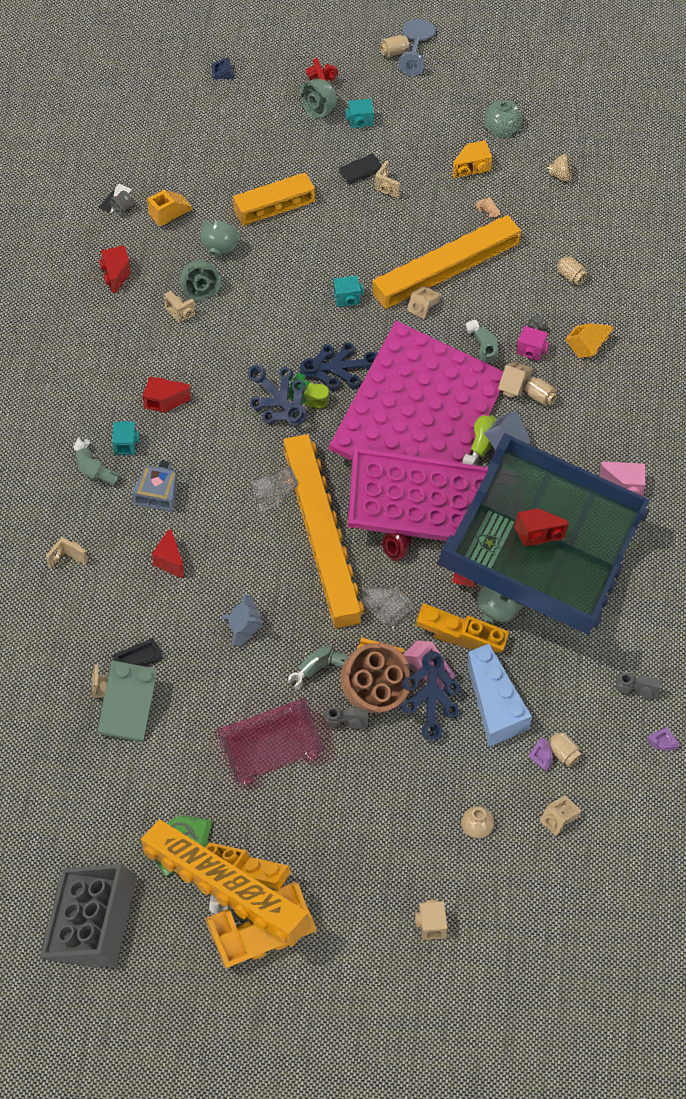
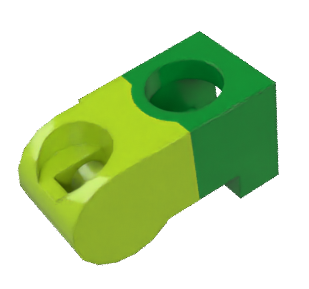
(315, 395)

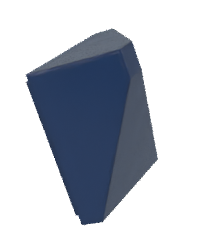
(222, 69)

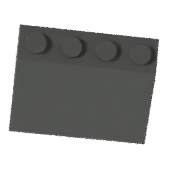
(89, 915)

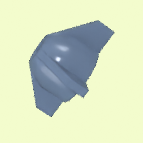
(244, 620)

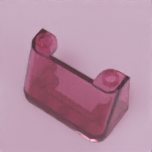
(269, 740)

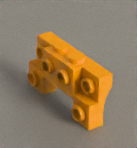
(246, 940)

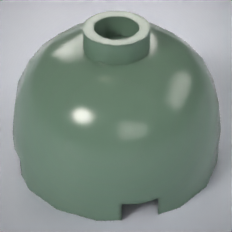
(318, 98)
(503, 118)
(219, 237)
(200, 280)
(497, 606)

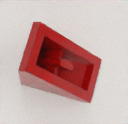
(167, 556)

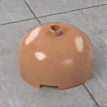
(374, 677)

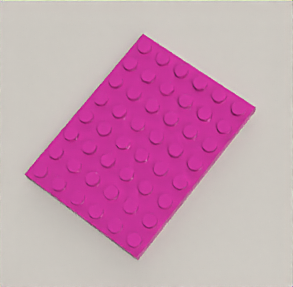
(418, 400)

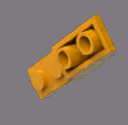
(459, 631)
(266, 872)

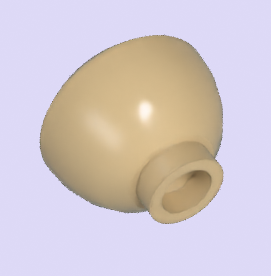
(561, 168)
(477, 822)

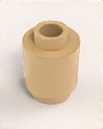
(394, 45)
(572, 270)
(541, 391)
(564, 749)

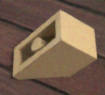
(515, 379)

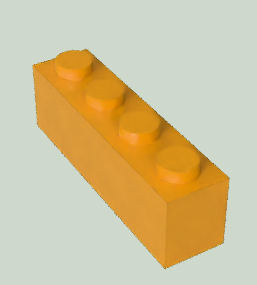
(274, 198)

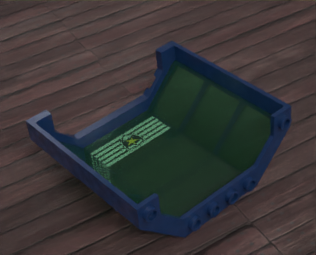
(555, 577)

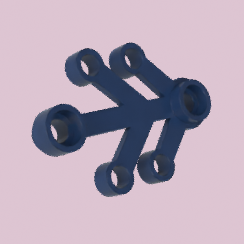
(336, 366)
(280, 397)
(432, 692)

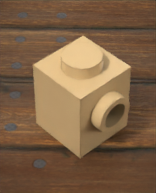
(432, 920)

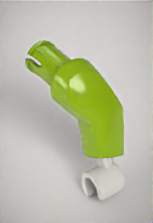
(481, 442)

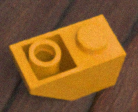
(472, 160)
(167, 206)
(588, 338)

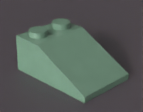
(127, 701)

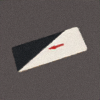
(105, 205)

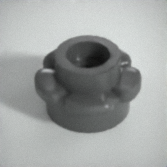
(537, 323)

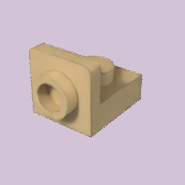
(422, 300)
(177, 308)
(559, 814)

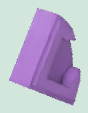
(663, 740)
(542, 754)

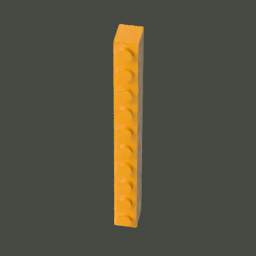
(322, 532)

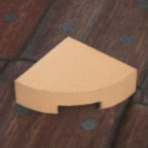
(488, 206)

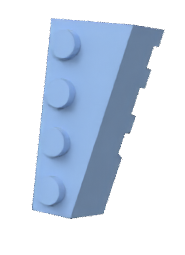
(497, 699)

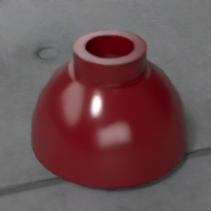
(396, 545)

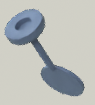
(411, 62)

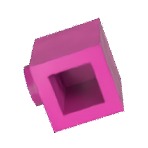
(532, 343)

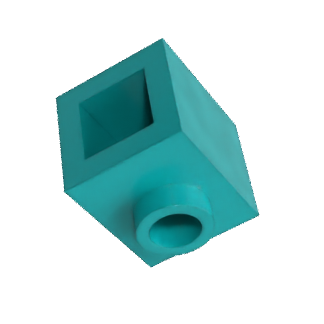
(360, 113)
(347, 291)
(125, 438)

